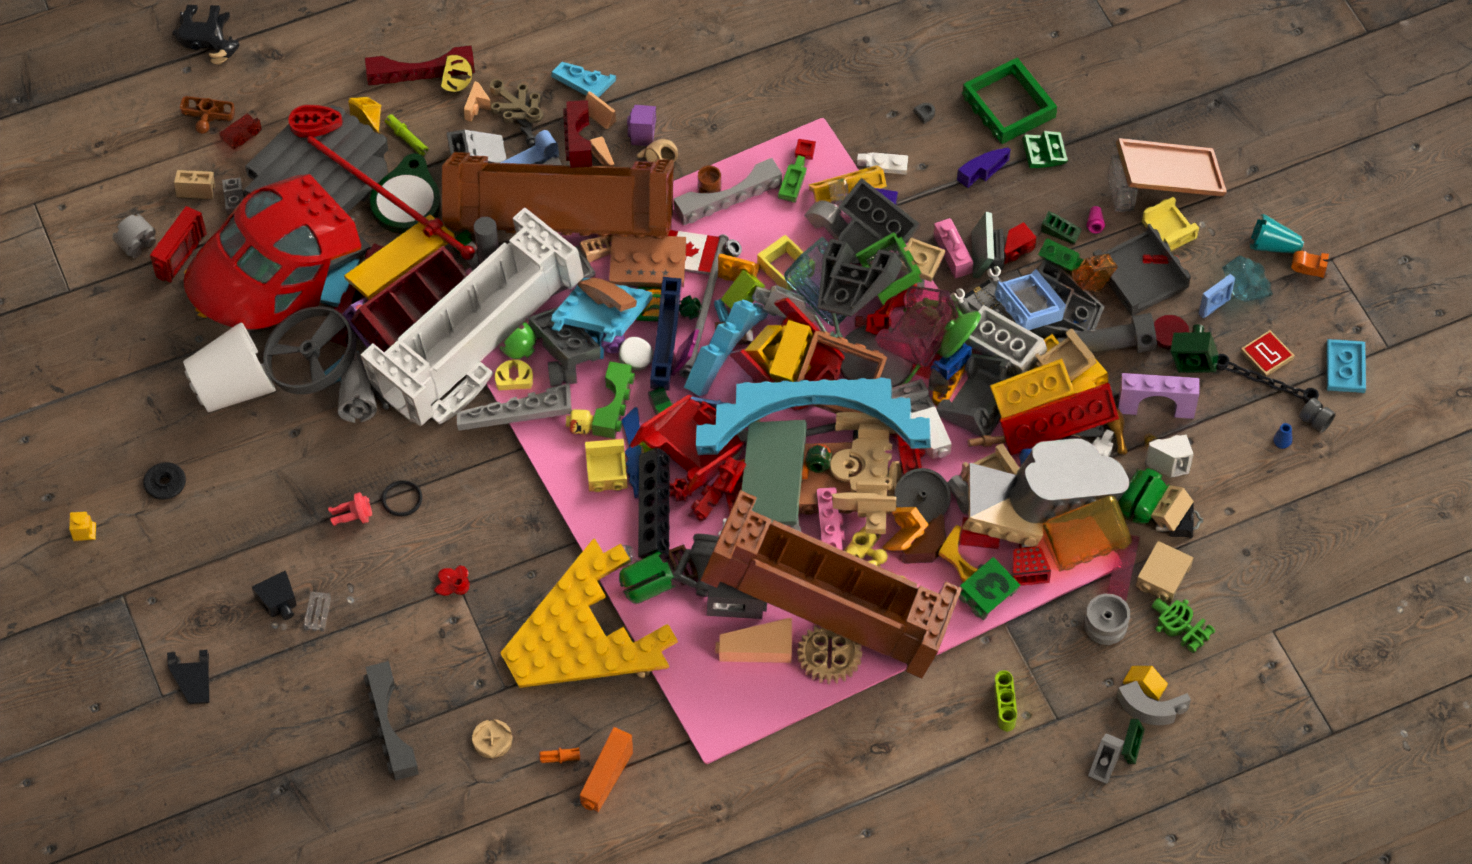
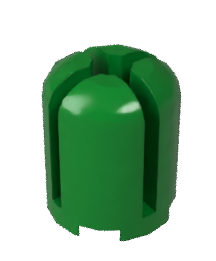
(1142, 495)
(646, 579)

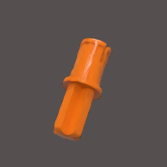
(560, 755)

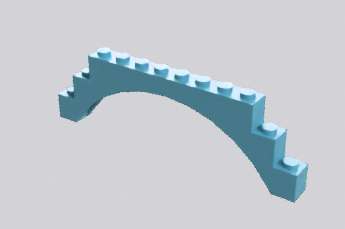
(764, 398)

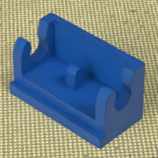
(950, 365)

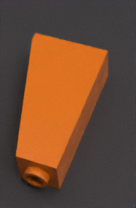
(607, 769)

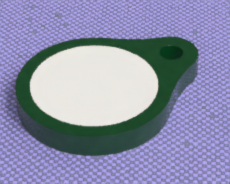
(411, 186)

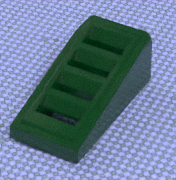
(1059, 221)

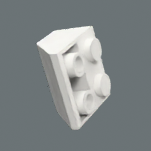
(1170, 456)

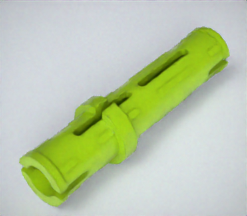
(400, 129)

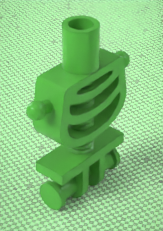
(1170, 620)

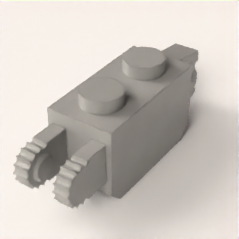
(768, 298)

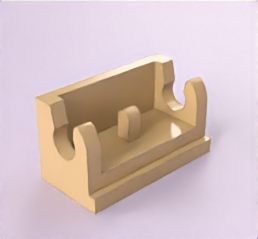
(194, 184)
(1172, 507)

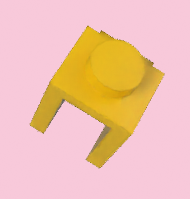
(82, 526)

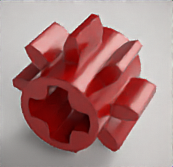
(678, 489)

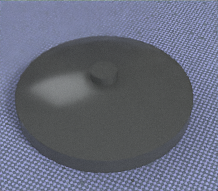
(855, 367)

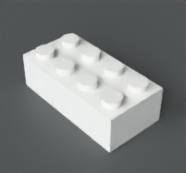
(1005, 339)

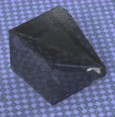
(938, 382)

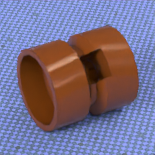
(709, 179)

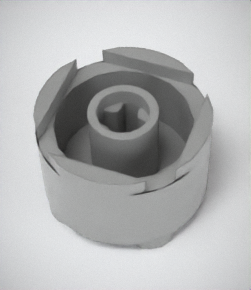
(134, 235)

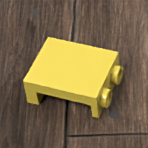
(1170, 223)
(606, 465)

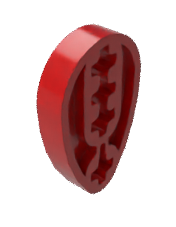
(311, 112)

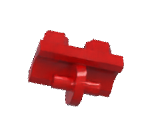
(729, 475)

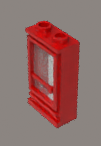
(178, 244)

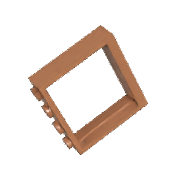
(842, 344)

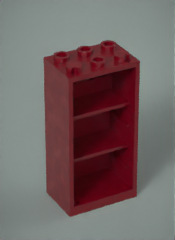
(408, 299)

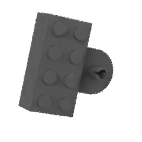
(873, 219)

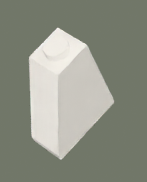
(939, 438)

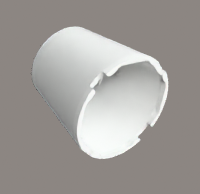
(227, 371)

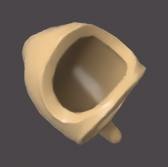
(659, 150)

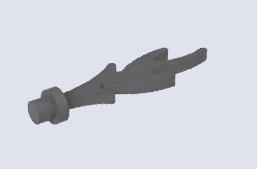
(530, 139)

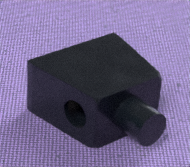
(276, 595)

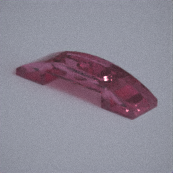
(1123, 569)

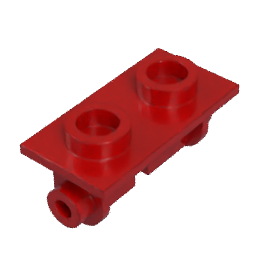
(701, 506)

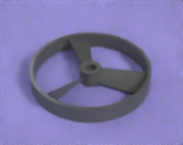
(311, 348)

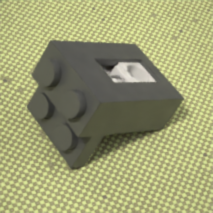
(730, 602)

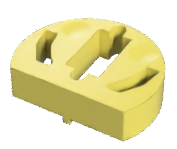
(462, 66)
(520, 383)

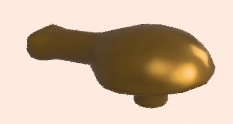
(1117, 427)

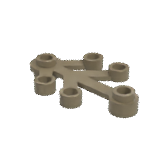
(531, 114)

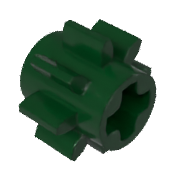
(690, 307)

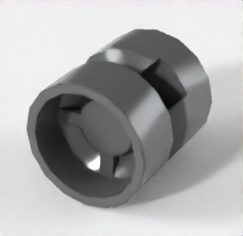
(559, 373)
(1319, 416)

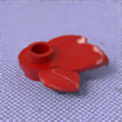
(453, 581)

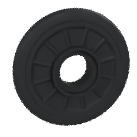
(159, 471)

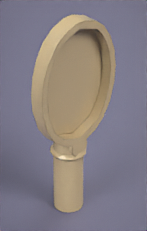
(895, 474)

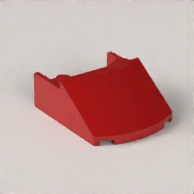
(824, 362)
(676, 435)

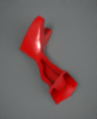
(881, 317)

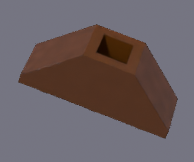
(927, 546)

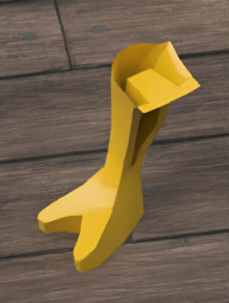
(950, 552)

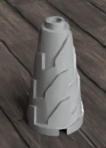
(355, 394)

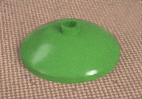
(958, 332)

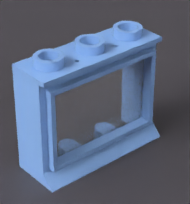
(1030, 300)

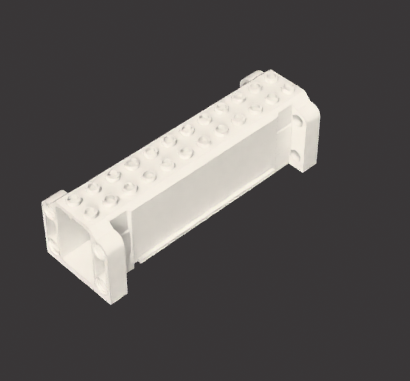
(473, 318)

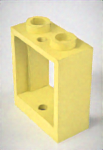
(773, 252)

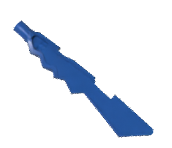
(631, 426)

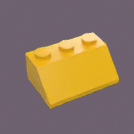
(790, 352)

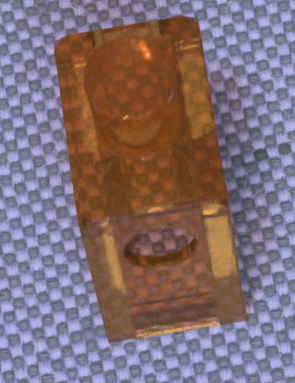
(1094, 272)

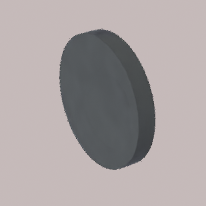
(925, 491)

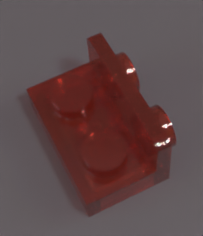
(241, 131)

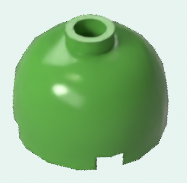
(520, 343)

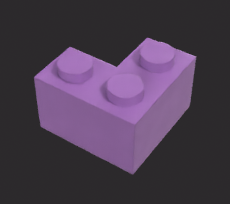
(642, 125)

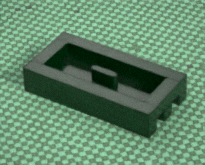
(1133, 741)

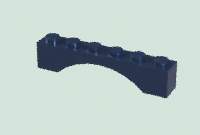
(666, 333)

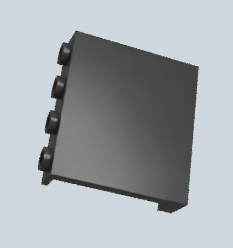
(1144, 284)

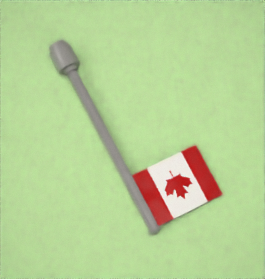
(702, 258)

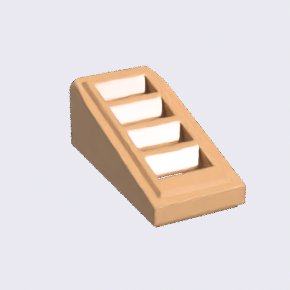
(601, 152)
(586, 245)

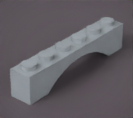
(698, 205)

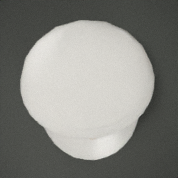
(636, 352)

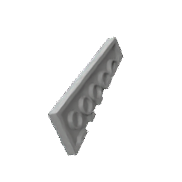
(552, 403)

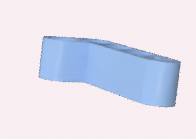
(544, 149)

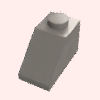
(1106, 758)

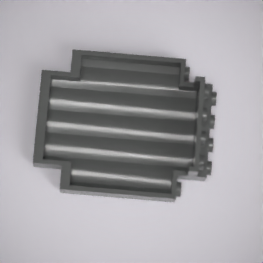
(293, 155)

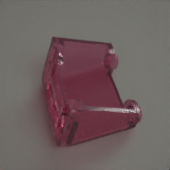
(921, 327)

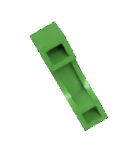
(607, 419)

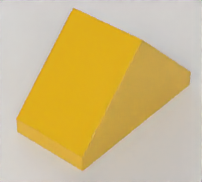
(1148, 680)

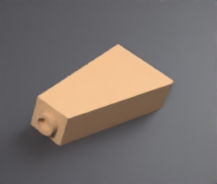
(758, 643)

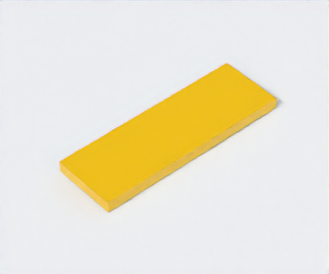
(394, 260)

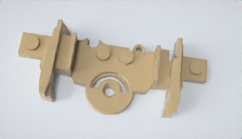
(871, 485)

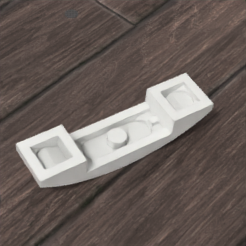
(463, 394)

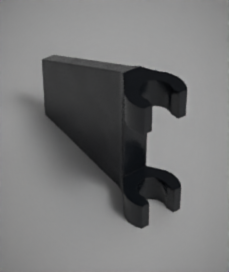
(192, 677)

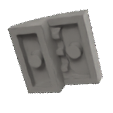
(916, 392)

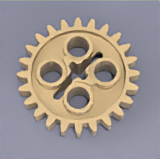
(811, 652)

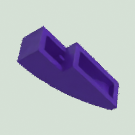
(983, 166)

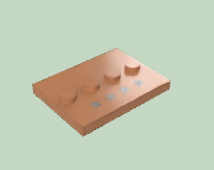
(646, 260)

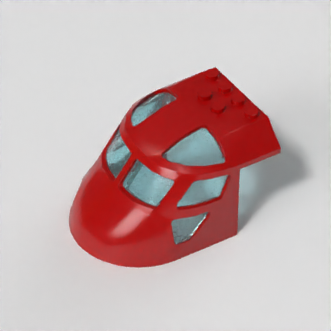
(271, 255)

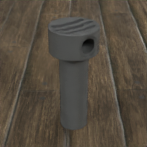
(486, 240)
(1138, 334)

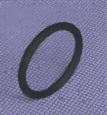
(397, 483)

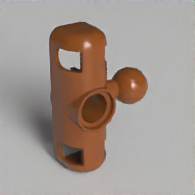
(207, 110)

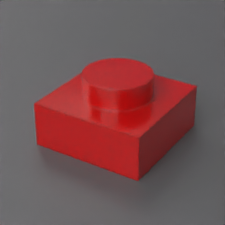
(805, 148)

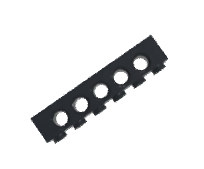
(653, 504)

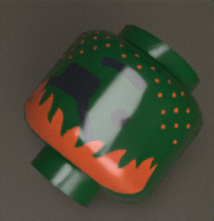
(818, 458)

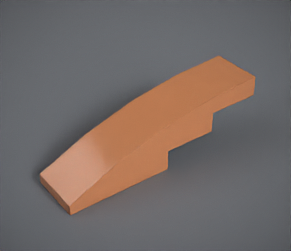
(607, 293)

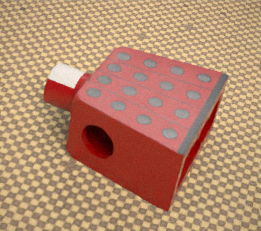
(1030, 566)

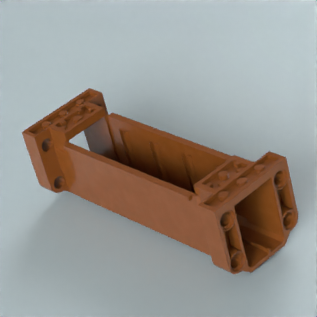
(565, 198)
(830, 587)

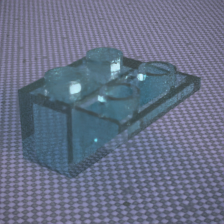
(1249, 279)

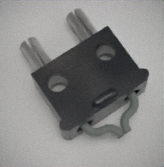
(1185, 527)

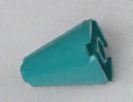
(1274, 237)

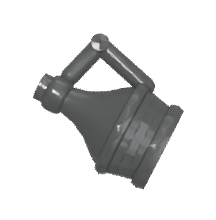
(700, 555)

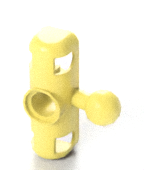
(868, 541)

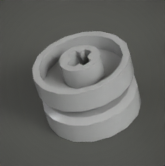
(1107, 619)

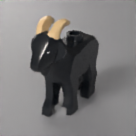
(206, 34)

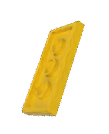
(1032, 388)

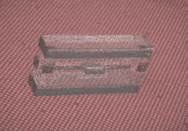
(314, 626)

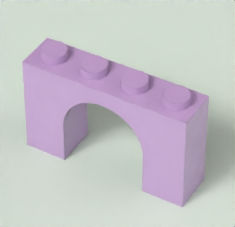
(1139, 386)

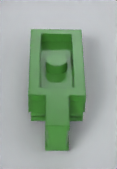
(793, 180)

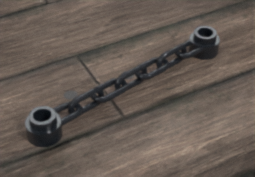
(1309, 392)

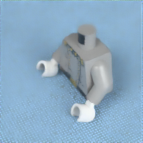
(980, 296)

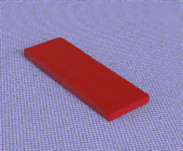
(1059, 418)

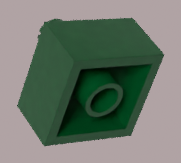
(1194, 351)

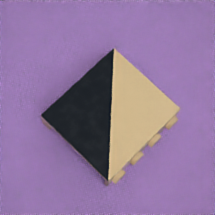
(991, 507)

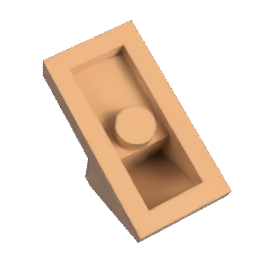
(476, 100)

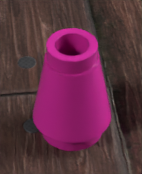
(1095, 220)

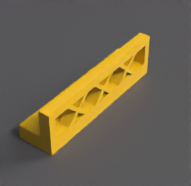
(872, 175)

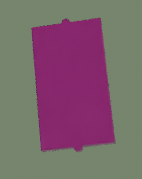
(684, 352)

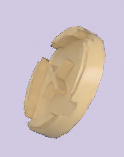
(492, 738)

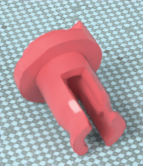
(359, 508)

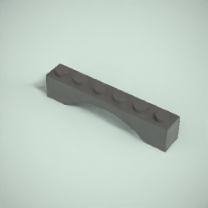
(401, 755)

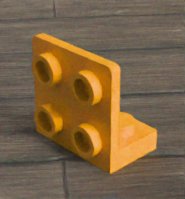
(731, 267)
(912, 527)

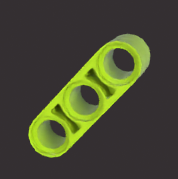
(1005, 692)

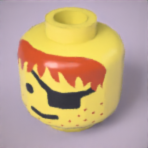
(579, 421)

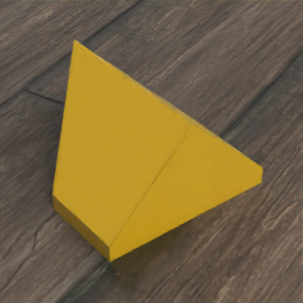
(366, 111)

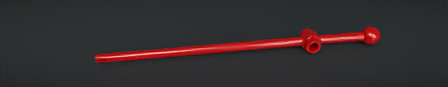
(431, 228)

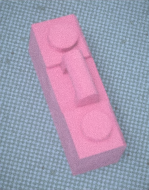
(955, 250)

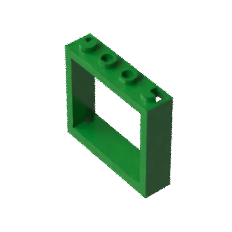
(1029, 83)

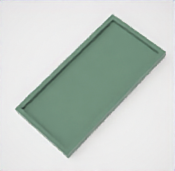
(775, 468)

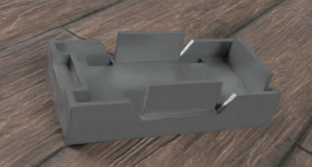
(566, 345)

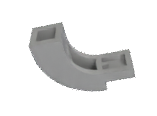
(1149, 710)

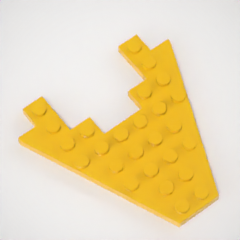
(565, 639)

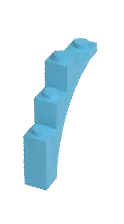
(726, 336)

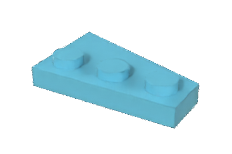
(583, 80)

